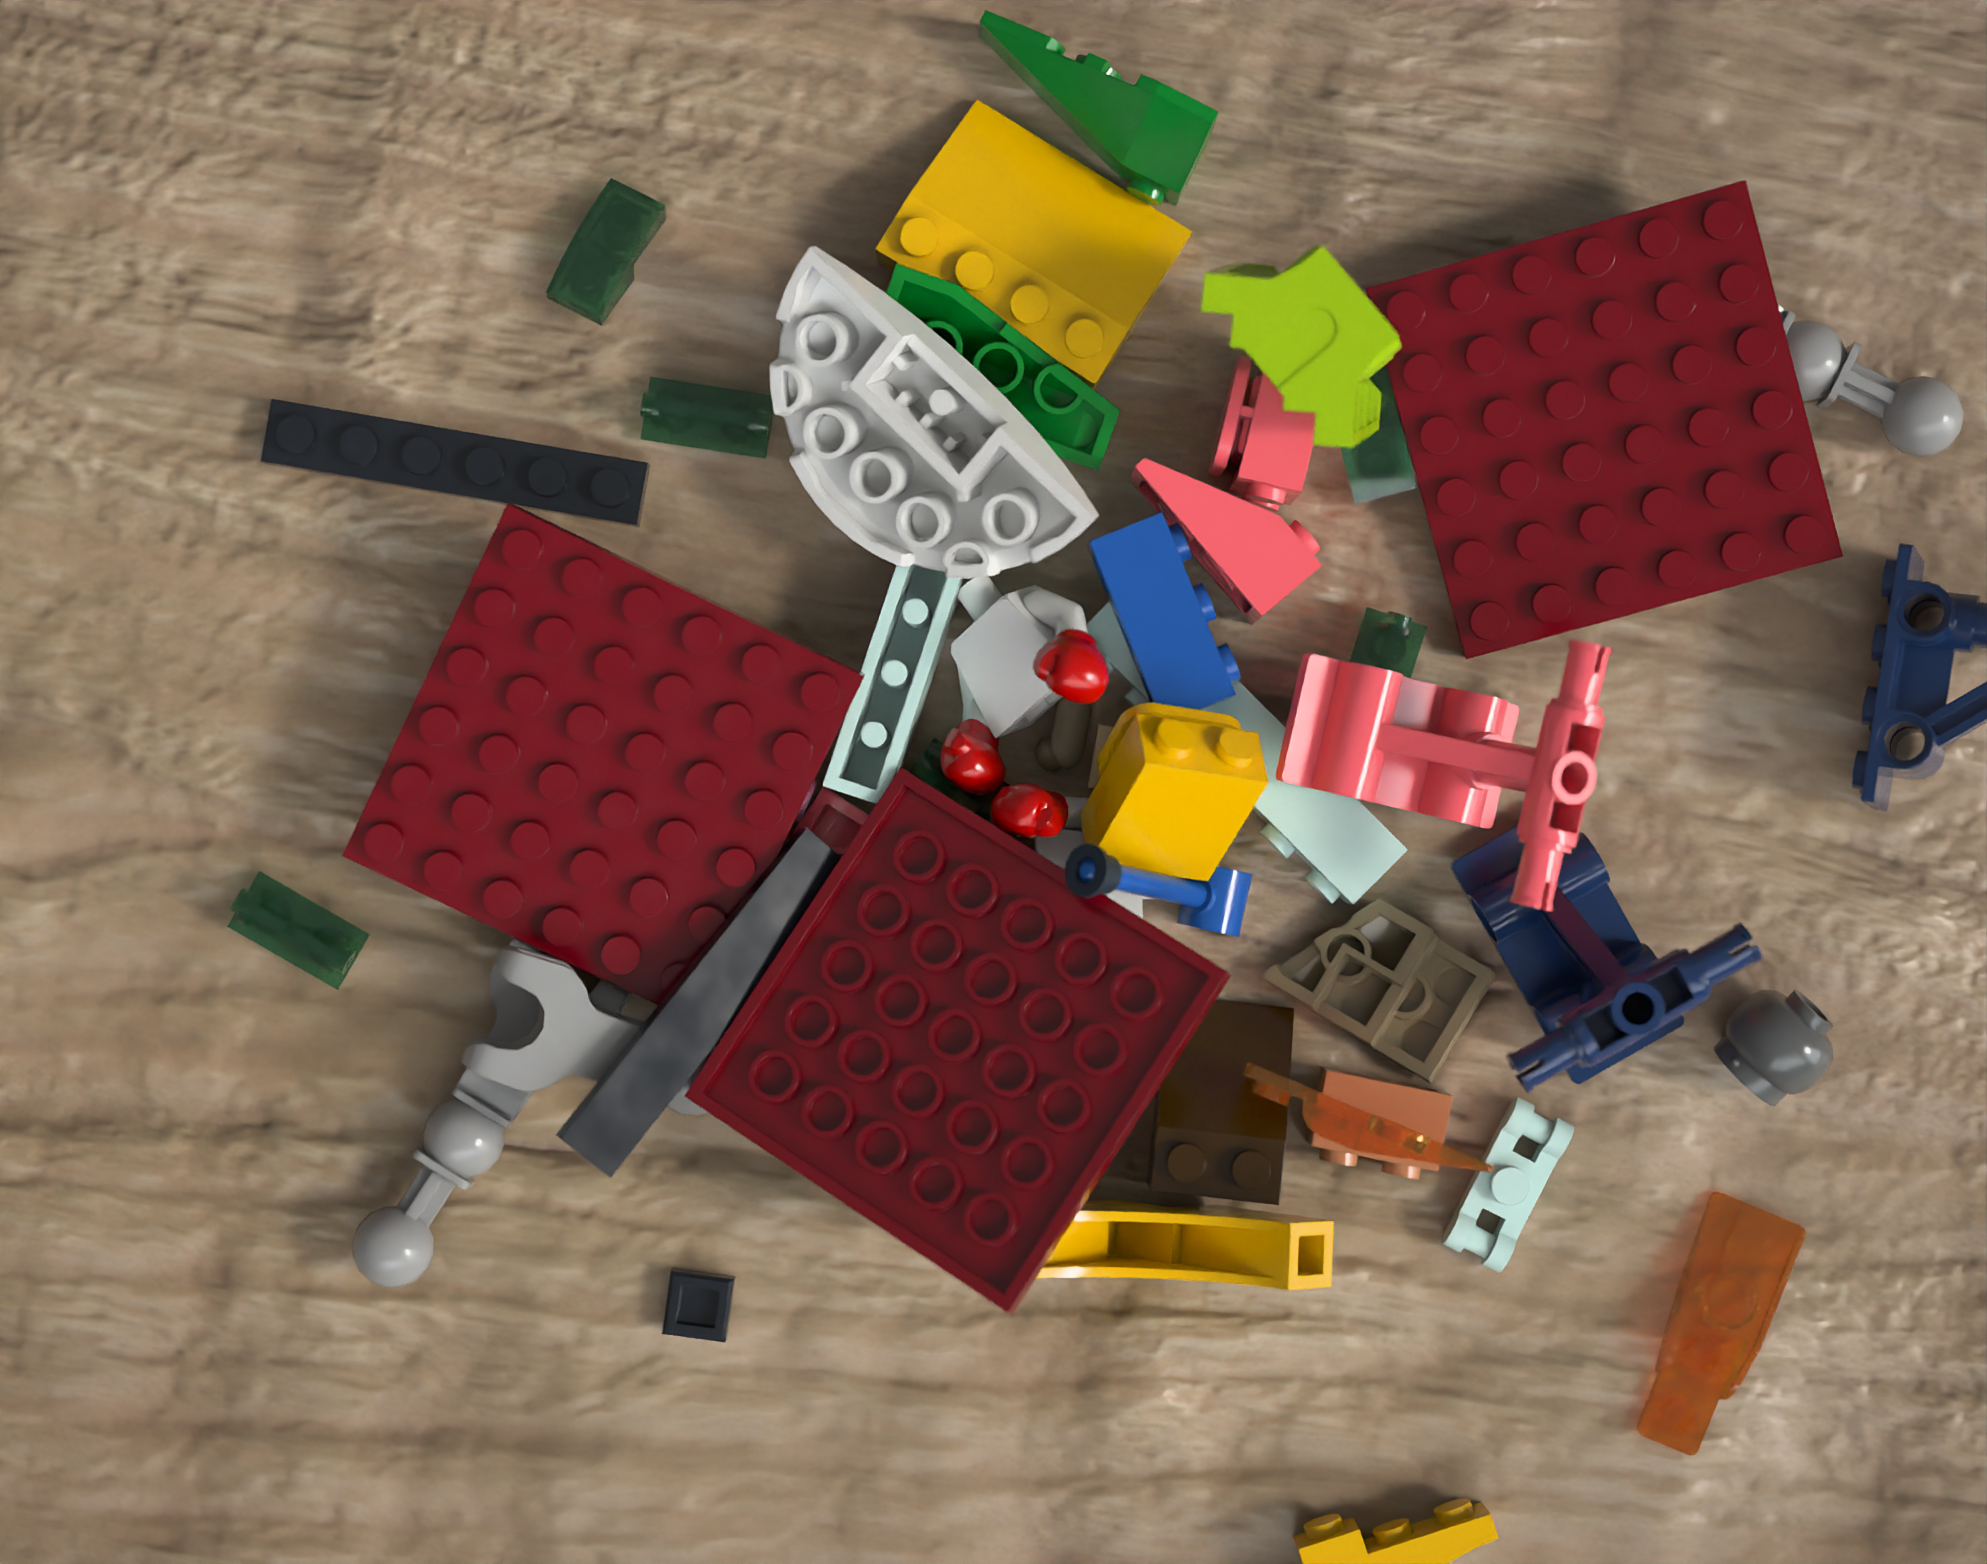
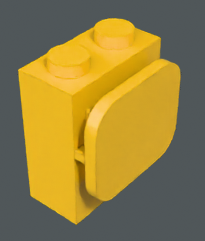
(1173, 789)

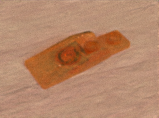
(1358, 1127)
(1718, 1317)

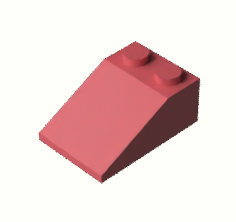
(1236, 542)

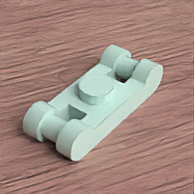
(1510, 1187)

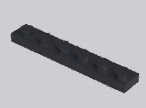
(455, 463)

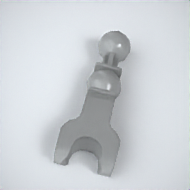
(1916, 415)
(566, 1039)
(458, 1144)

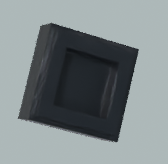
(698, 1305)

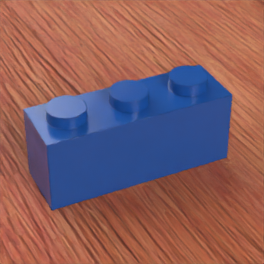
(1164, 614)

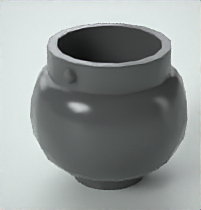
(1776, 1044)

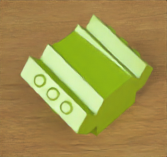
(1310, 338)

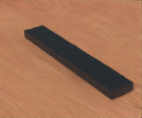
(698, 1007)

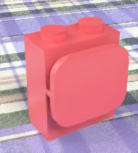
(1262, 440)

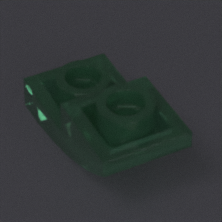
(604, 251)
(1381, 461)

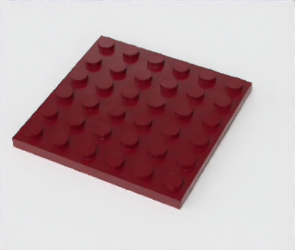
(1606, 421)
(600, 757)
(957, 1039)

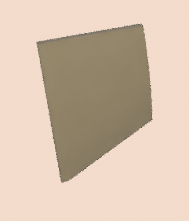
(1388, 986)

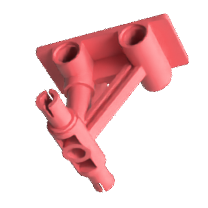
(1452, 752)

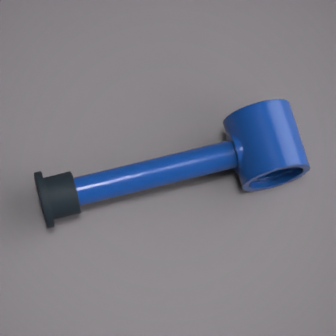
(1207, 905)

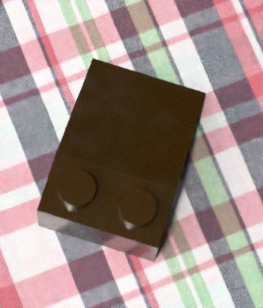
(1208, 1124)

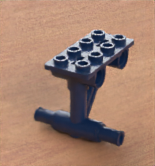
(1917, 679)
(1583, 964)

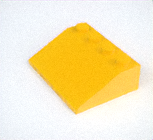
(1036, 240)

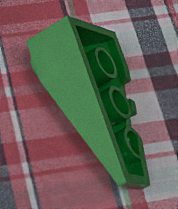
(1138, 130)
(1048, 395)

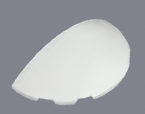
(909, 436)

